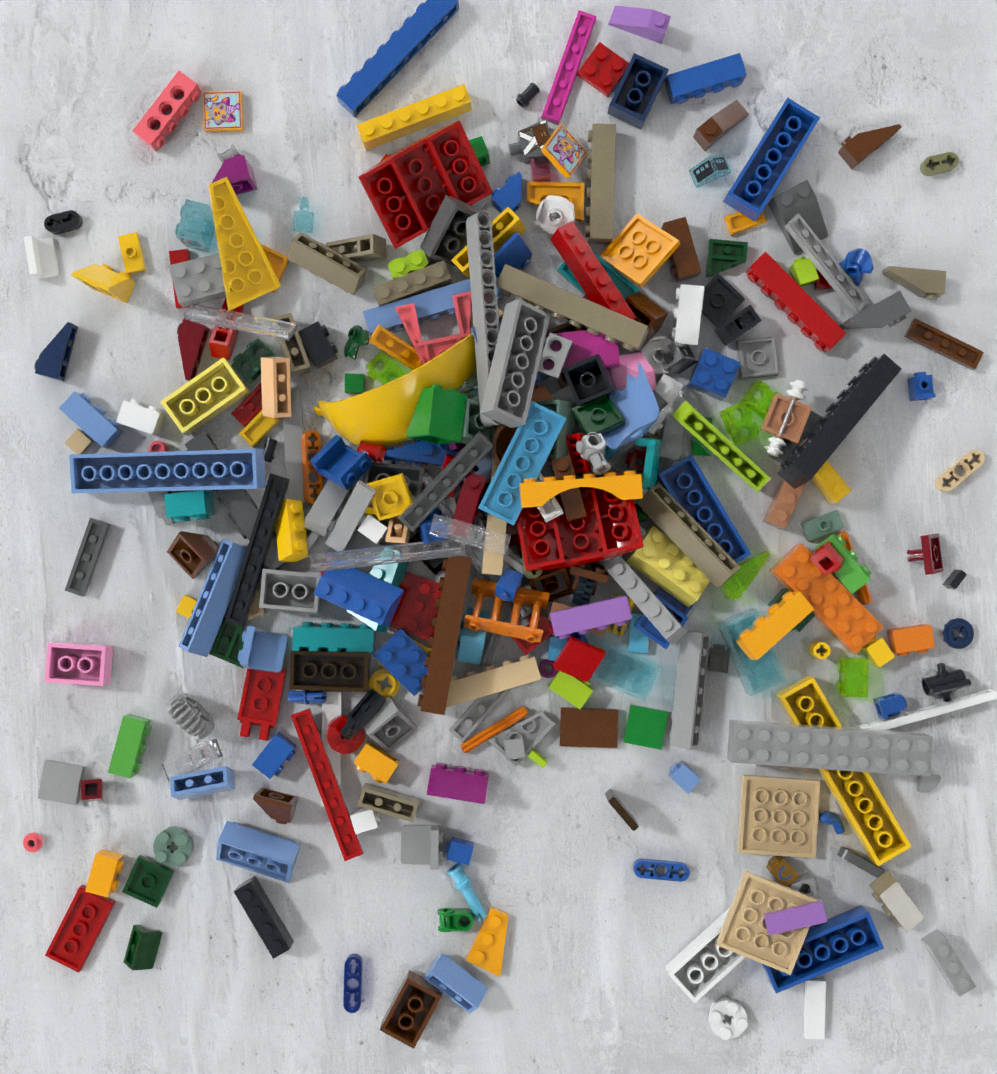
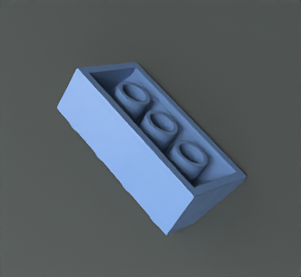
(257, 851)

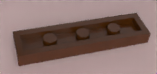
(944, 344)

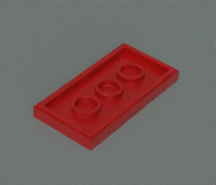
(80, 929)

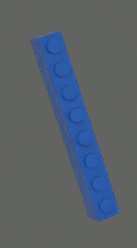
(395, 54)

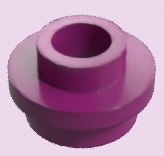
(552, 673)

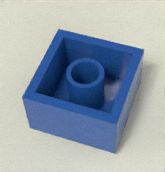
(713, 374)

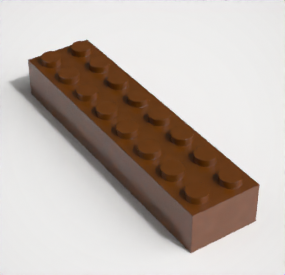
(446, 633)

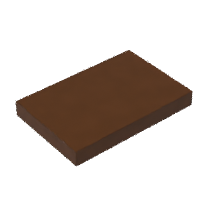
(588, 727)

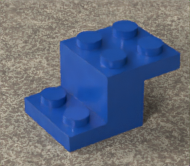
(677, 609)

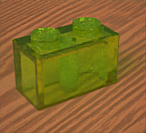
(852, 676)

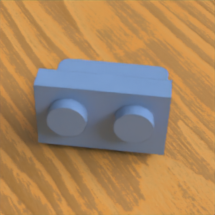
(262, 650)

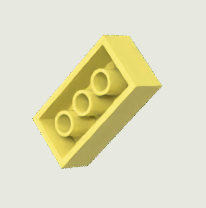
(205, 396)
(669, 567)

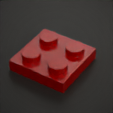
(603, 69)

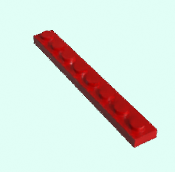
(327, 784)

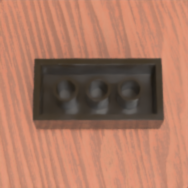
(330, 670)

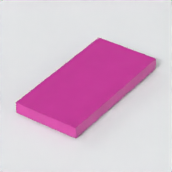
(585, 346)

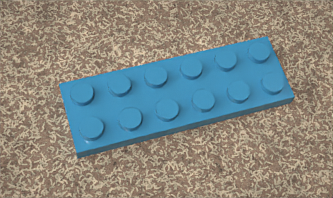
(522, 461)

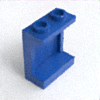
(341, 463)

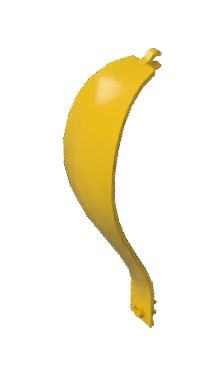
(386, 411)

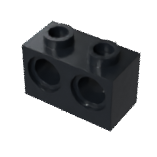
(737, 325)

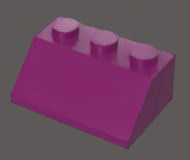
(458, 783)

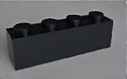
(264, 917)

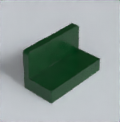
(142, 948)

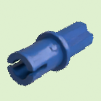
(307, 696)

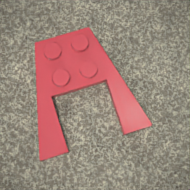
(432, 348)

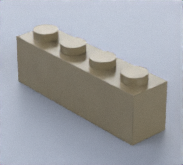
(326, 263)
(412, 284)

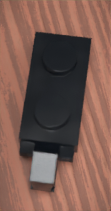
(362, 713)

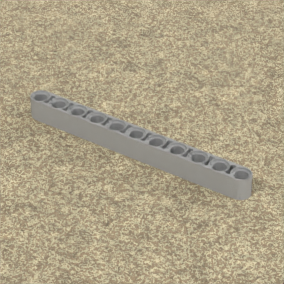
(483, 298)

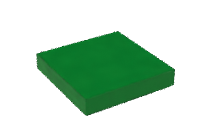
(645, 726)

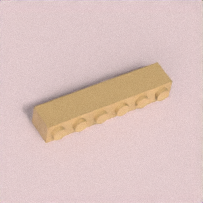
(493, 680)

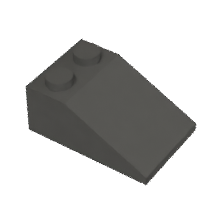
(799, 200)
(886, 312)

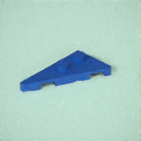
(422, 452)

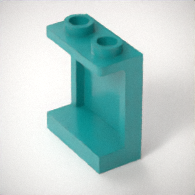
(651, 461)

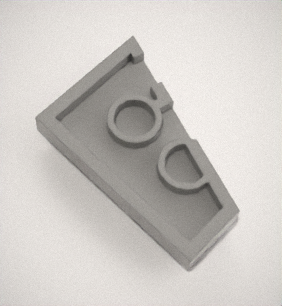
(531, 729)

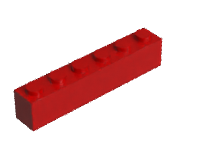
(588, 270)
(795, 303)

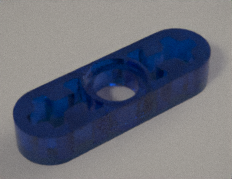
(358, 996)

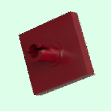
(929, 554)

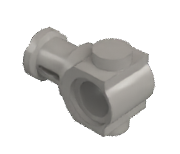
(592, 449)

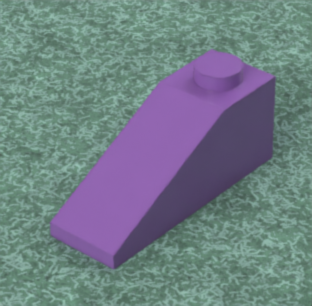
(641, 22)

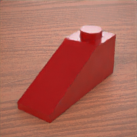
(224, 339)

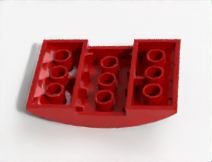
(415, 180)
(605, 532)

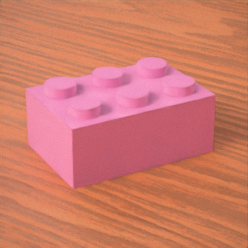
(78, 663)

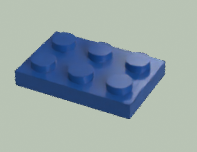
(404, 660)

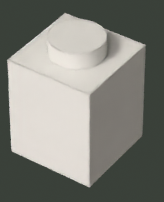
(365, 820)

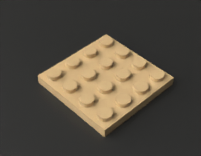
(778, 816)
(745, 926)

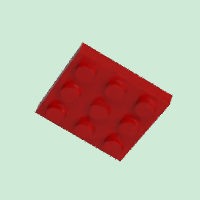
(416, 606)

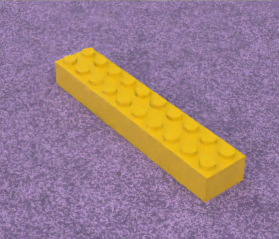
(852, 790)

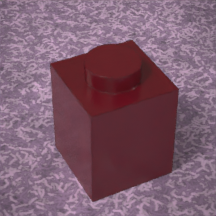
(91, 790)

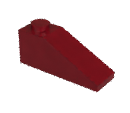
(192, 342)
(470, 498)

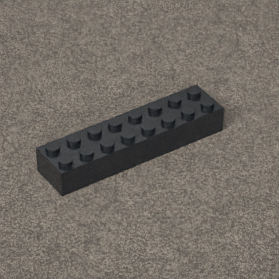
(838, 420)

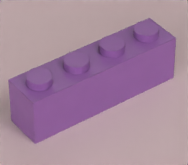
(589, 616)

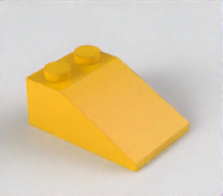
(106, 281)

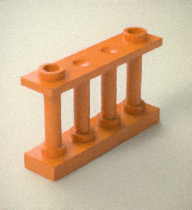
(524, 596)

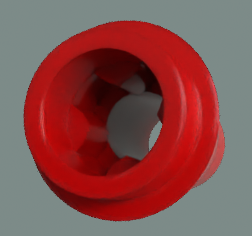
(375, 451)

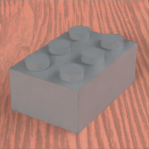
(198, 280)

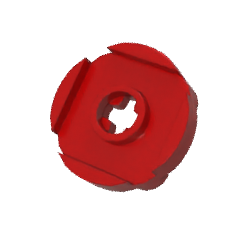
(340, 744)

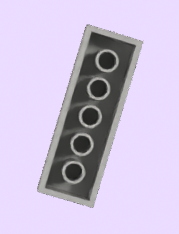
(515, 364)

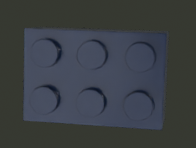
(637, 91)

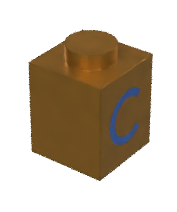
(782, 870)

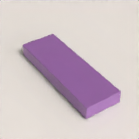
(795, 917)

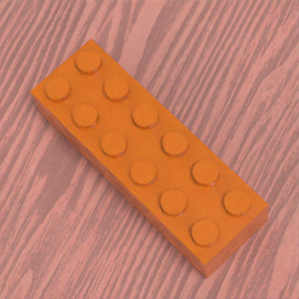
(830, 599)

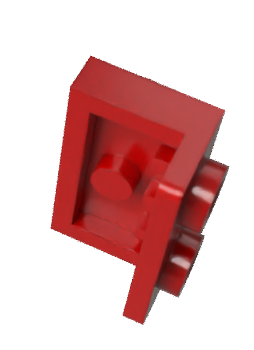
(543, 625)

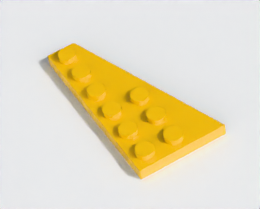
(242, 259)

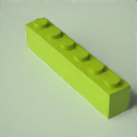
(721, 446)

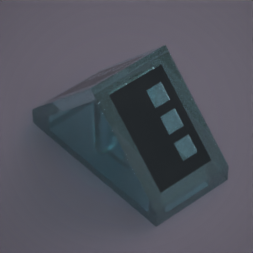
(709, 170)

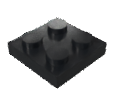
(720, 300)

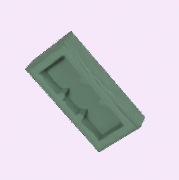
(822, 525)

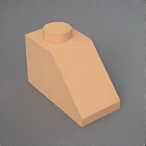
(397, 531)

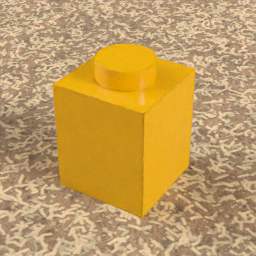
(878, 652)

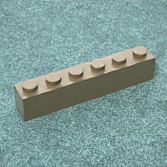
(601, 183)
(688, 535)

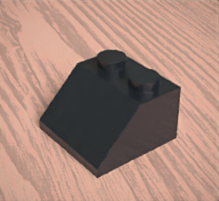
(589, 379)

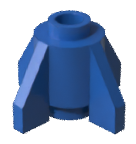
(856, 264)

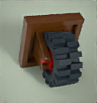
(586, 581)

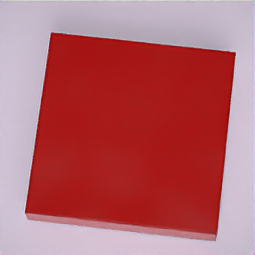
(579, 659)

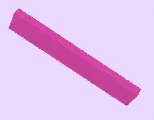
(568, 67)

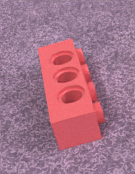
(167, 100)

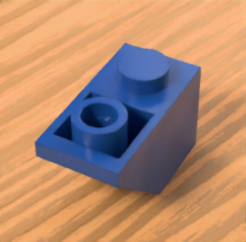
(509, 194)

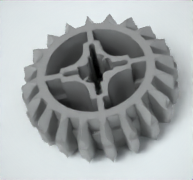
(190, 715)

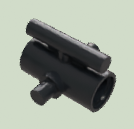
(945, 682)

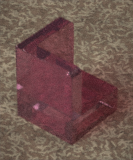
(540, 171)

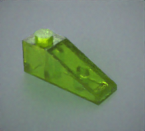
(744, 576)

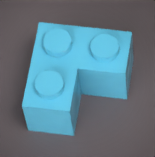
(472, 642)

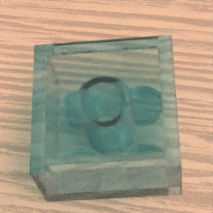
(196, 225)

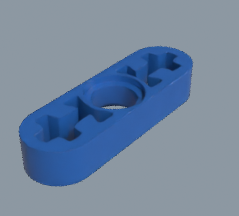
(675, 866)

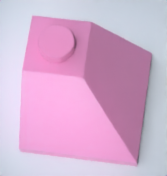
(629, 366)

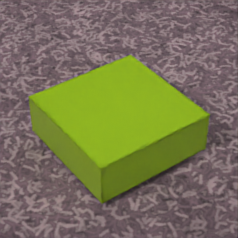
(537, 757)

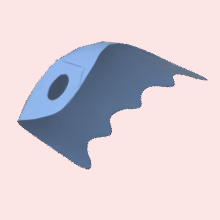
(636, 406)

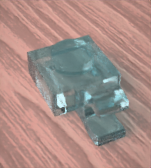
(303, 219)

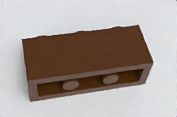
(684, 258)

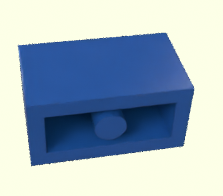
(274, 755)

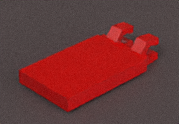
(261, 701)

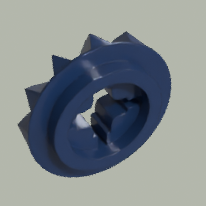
(966, 631)

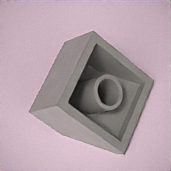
(389, 725)

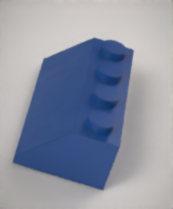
(360, 594)

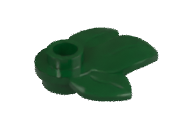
(357, 337)

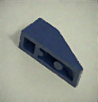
(56, 356)

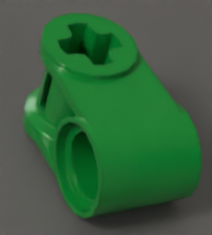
(453, 919)

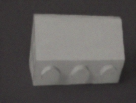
(289, 591)

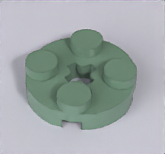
(164, 854)

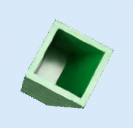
(438, 416)

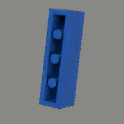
(705, 79)

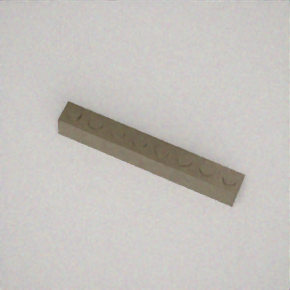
(572, 307)

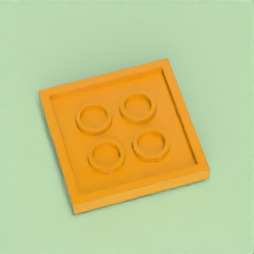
(640, 250)

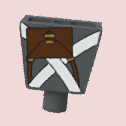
(531, 142)

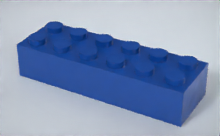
(771, 159)
(693, 492)
(830, 947)

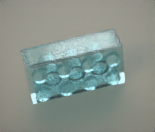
(754, 674)

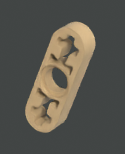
(967, 471)

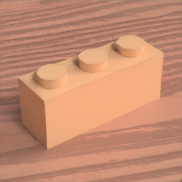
(276, 387)

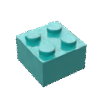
(189, 504)

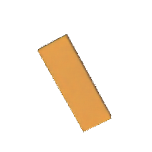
(395, 347)

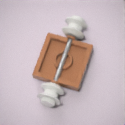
(786, 418)

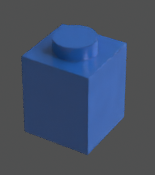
(508, 584)
(459, 850)

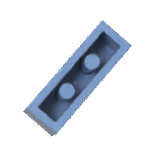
(91, 419)
(202, 783)
(456, 983)

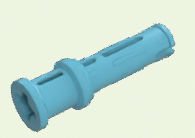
(463, 883)

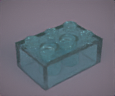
(626, 672)

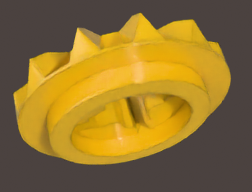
(380, 675)

